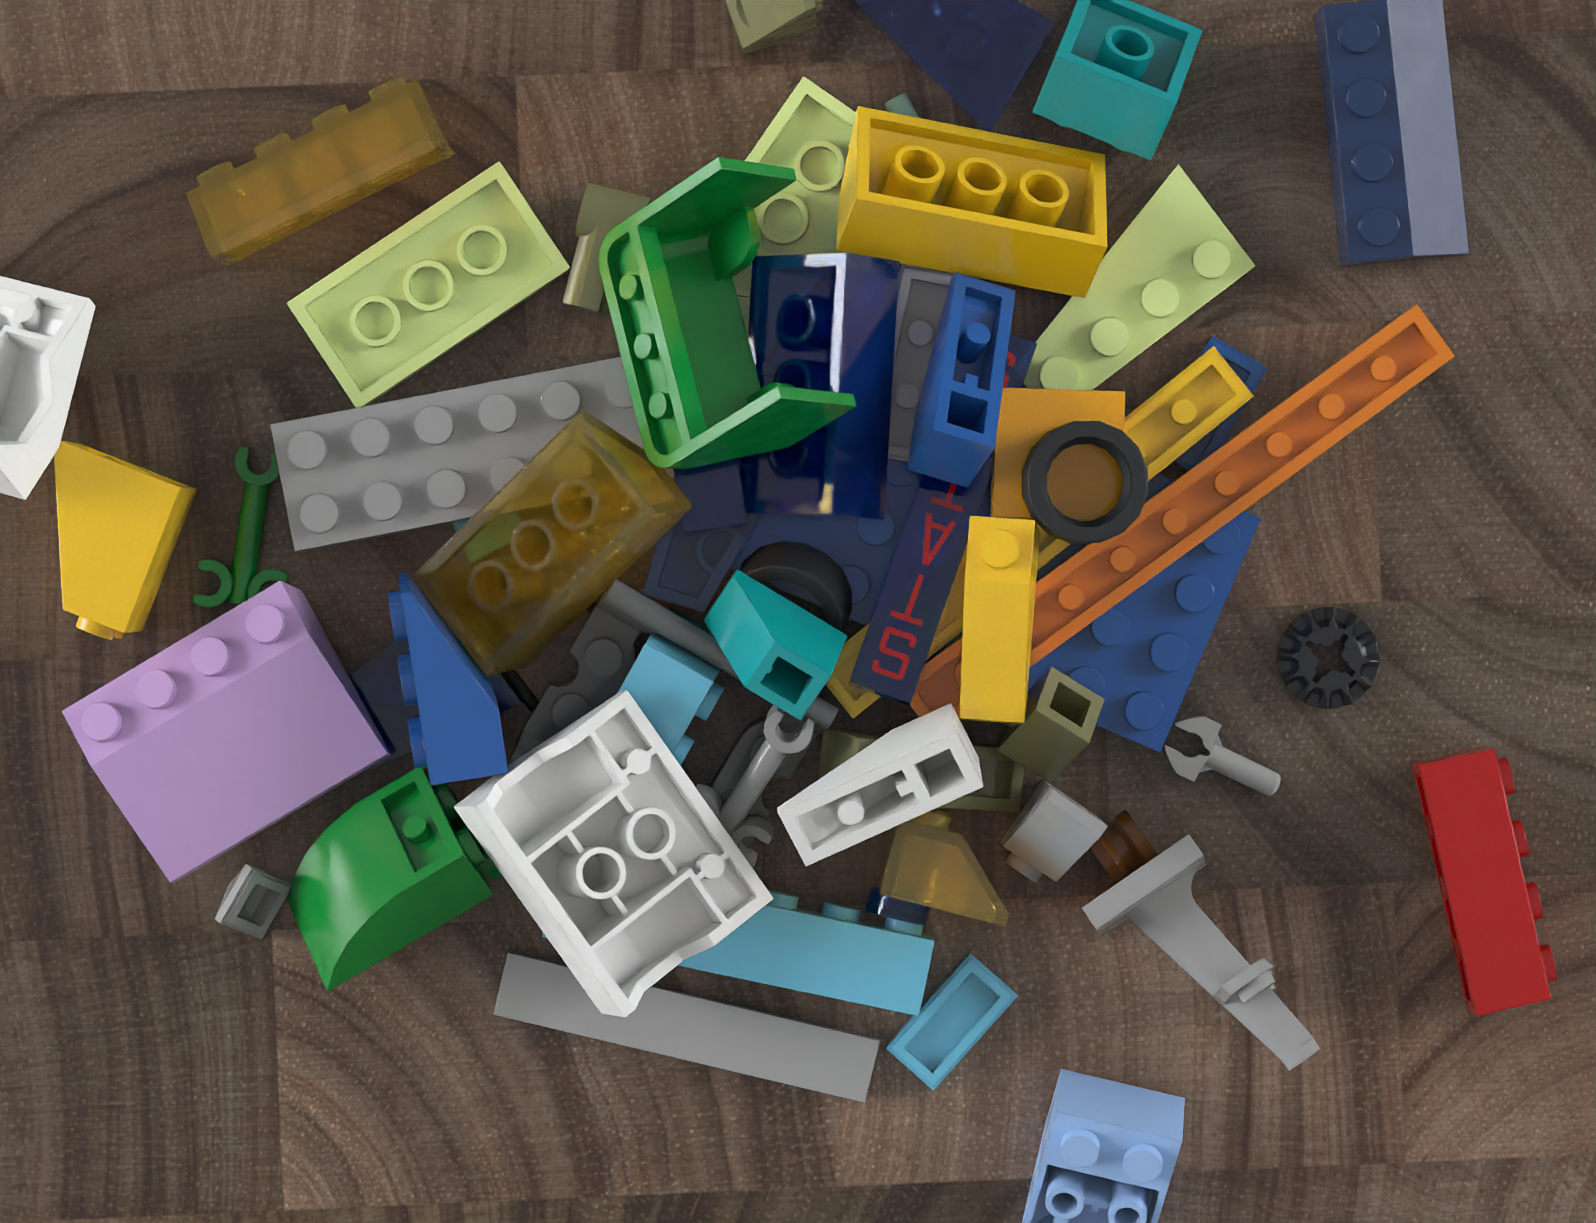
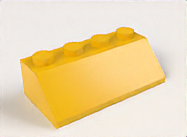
(973, 202)

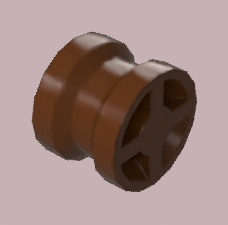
(1122, 848)

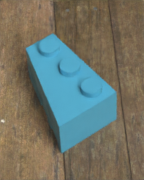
(673, 688)

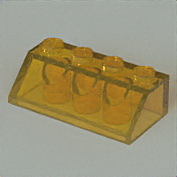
(318, 172)
(550, 543)

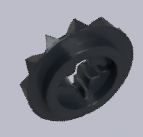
(1298, 664)

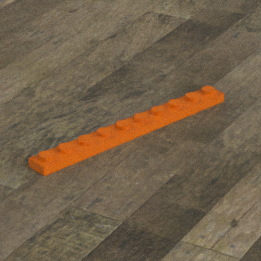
(1214, 492)

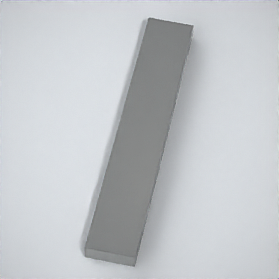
(694, 1030)

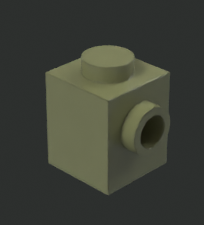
(1056, 725)

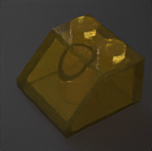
(936, 868)

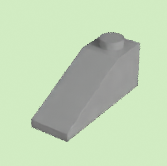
(1050, 834)

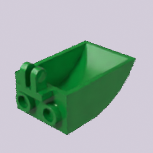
(387, 876)

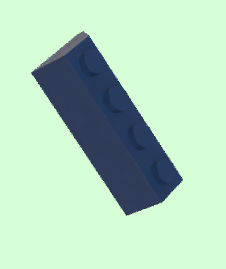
(1390, 131)

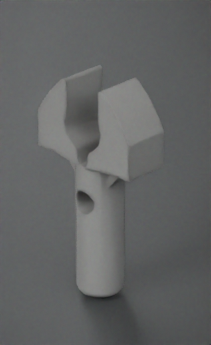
(1219, 759)

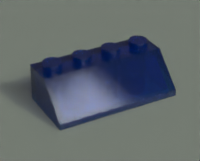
(833, 331)

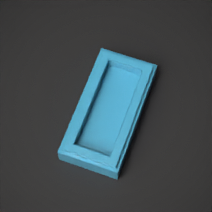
(951, 1021)

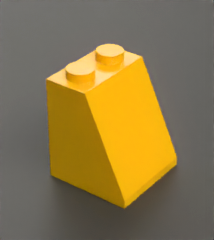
(114, 537)

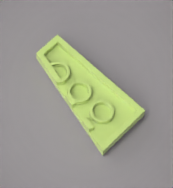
(1145, 286)

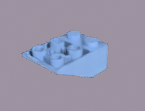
(1104, 1153)

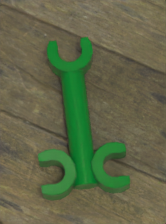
(241, 581)

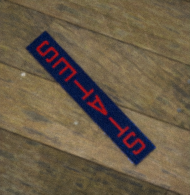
(925, 569)

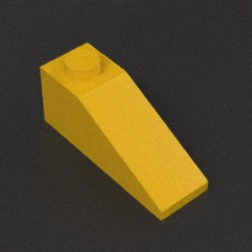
(998, 618)

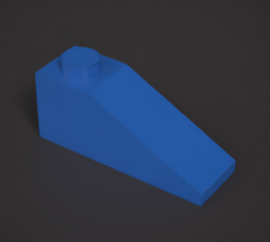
(963, 382)

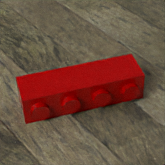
(1483, 880)

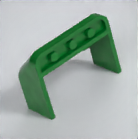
(684, 327)

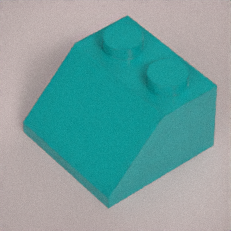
(1118, 73)

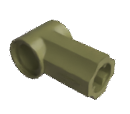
(599, 213)

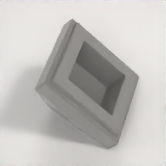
(252, 901)

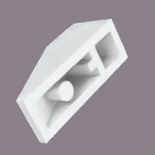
(884, 785)

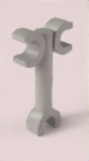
(753, 781)

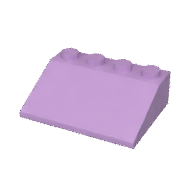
(227, 730)

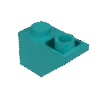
(774, 644)

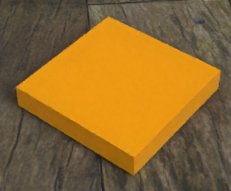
(1083, 478)

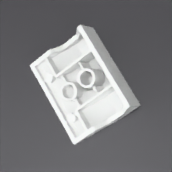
(39, 365)
(614, 853)

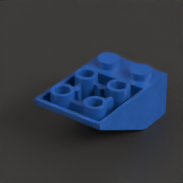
(457, 704)

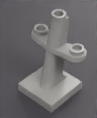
(1163, 907)

